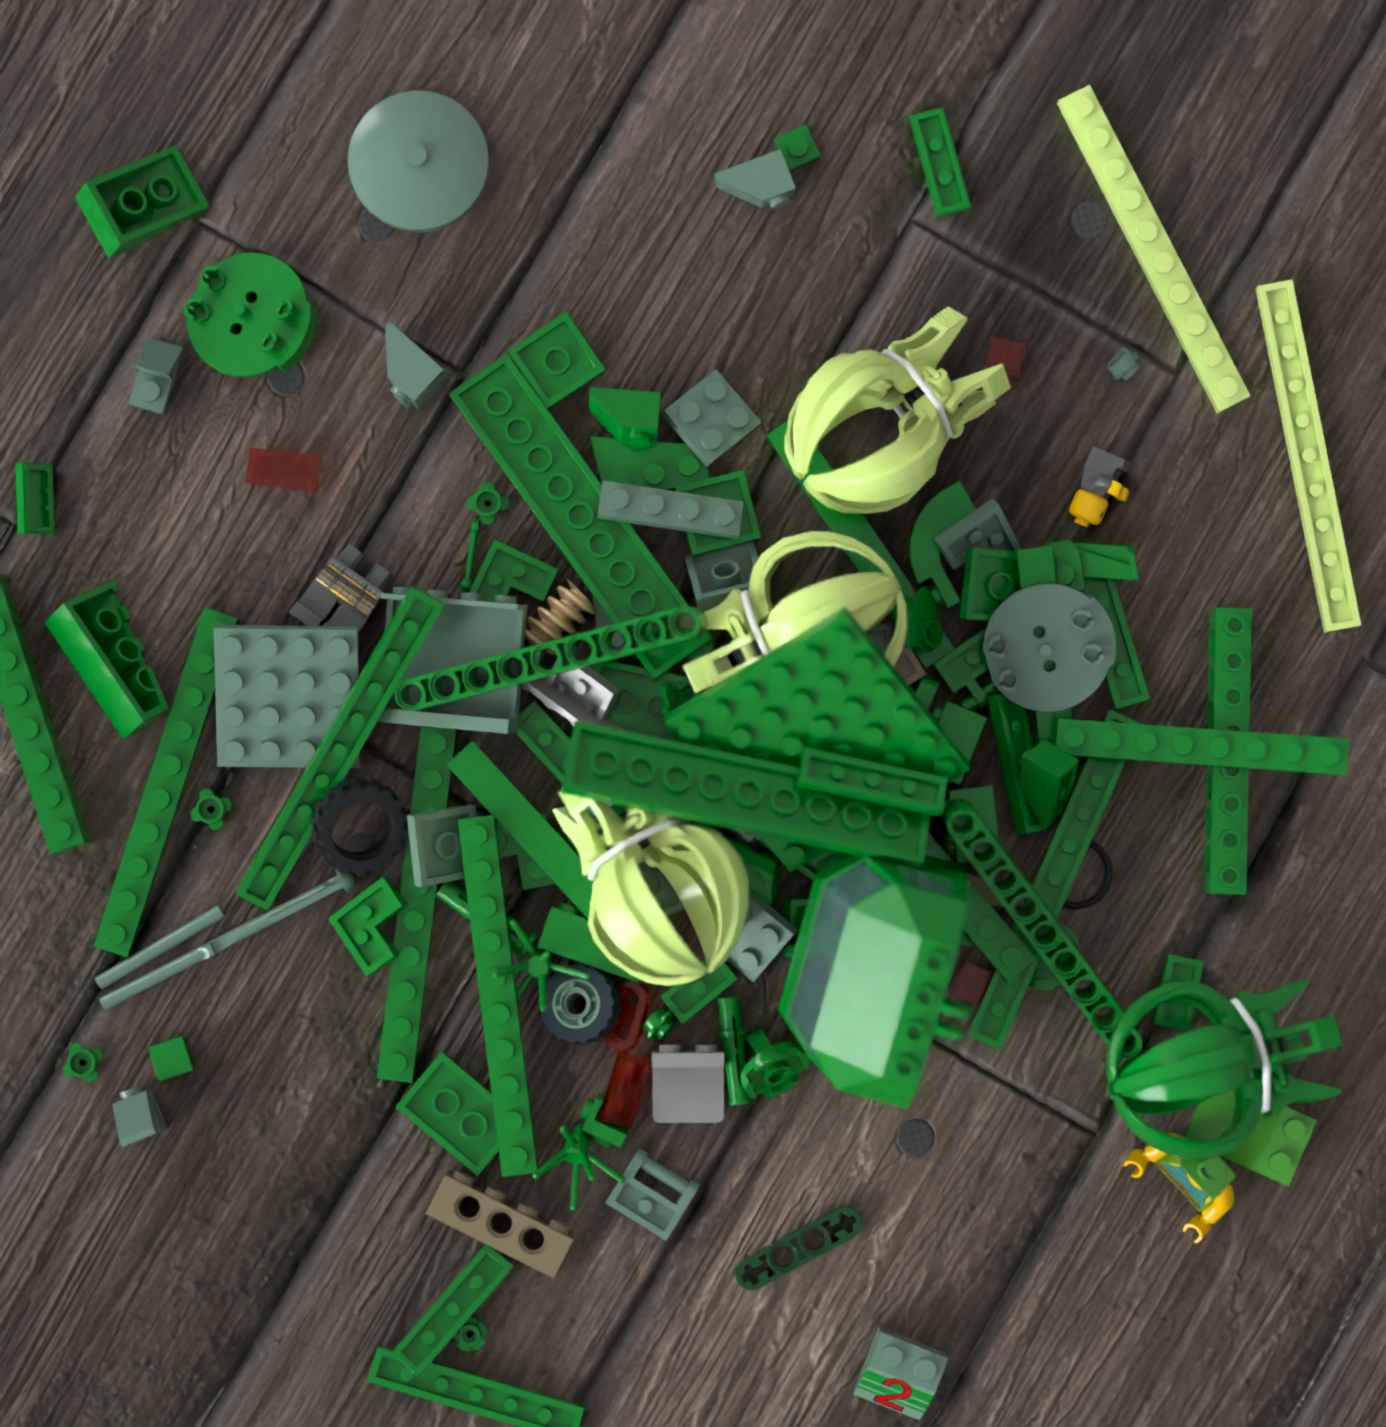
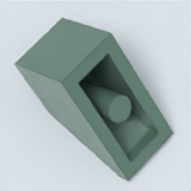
(759, 181)
(137, 1115)

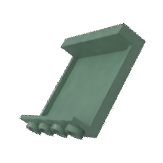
(463, 634)

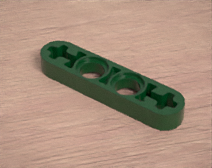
(801, 1252)

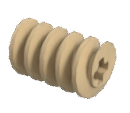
(559, 617)

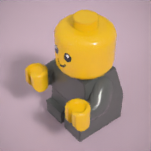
(1098, 483)

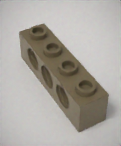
(447, 1209)

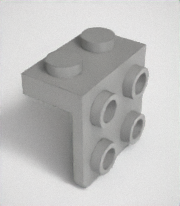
(688, 1084)

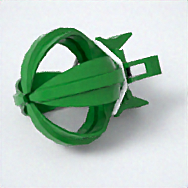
(1236, 1053)

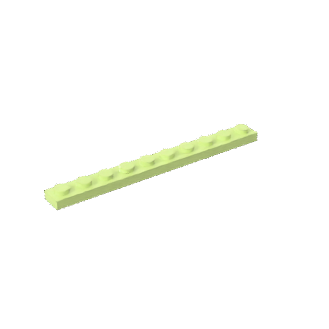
(1153, 249)
(1308, 456)

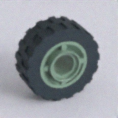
(600, 1011)

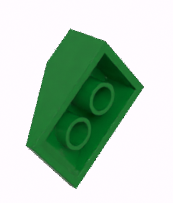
(141, 201)

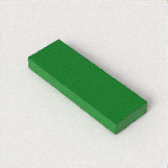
(940, 162)

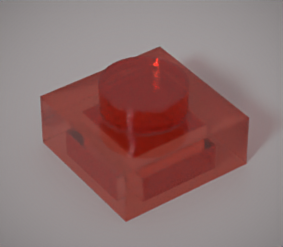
(1006, 353)
(972, 983)

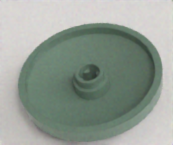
(418, 161)

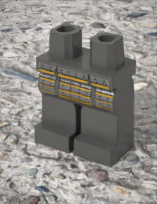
(342, 586)

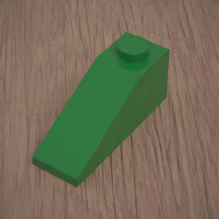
(570, 937)

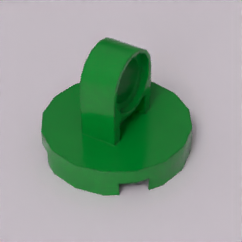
(772, 1067)

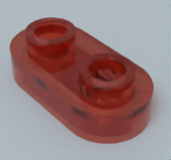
(631, 1017)

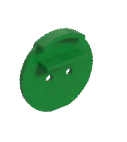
(274, 327)

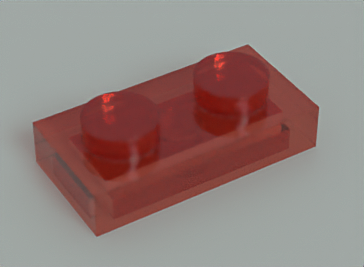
(283, 470)
(625, 1088)

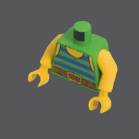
(1200, 1180)

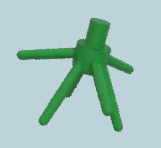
(537, 966)
(577, 1152)

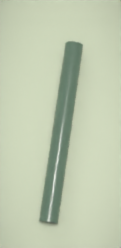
(159, 947)

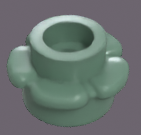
(1123, 364)

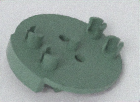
(1075, 638)

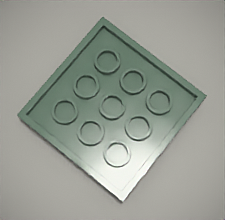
(280, 691)

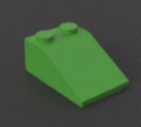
(1272, 1147)

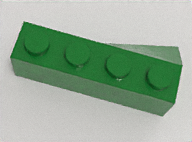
(108, 658)

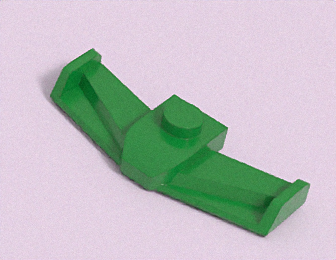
(1079, 560)

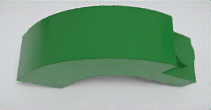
(923, 552)

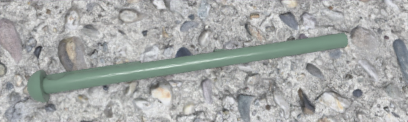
(229, 938)

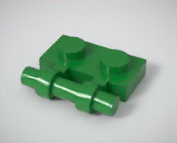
(962, 667)

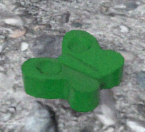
(674, 697)

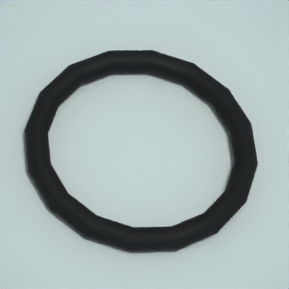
(1107, 881)

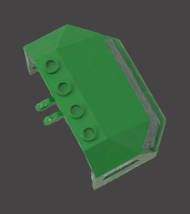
(876, 971)

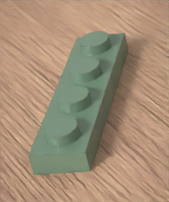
(670, 509)

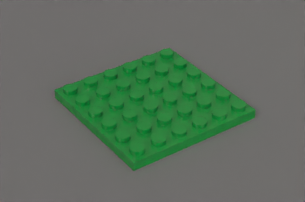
(822, 694)

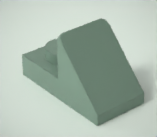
(156, 376)

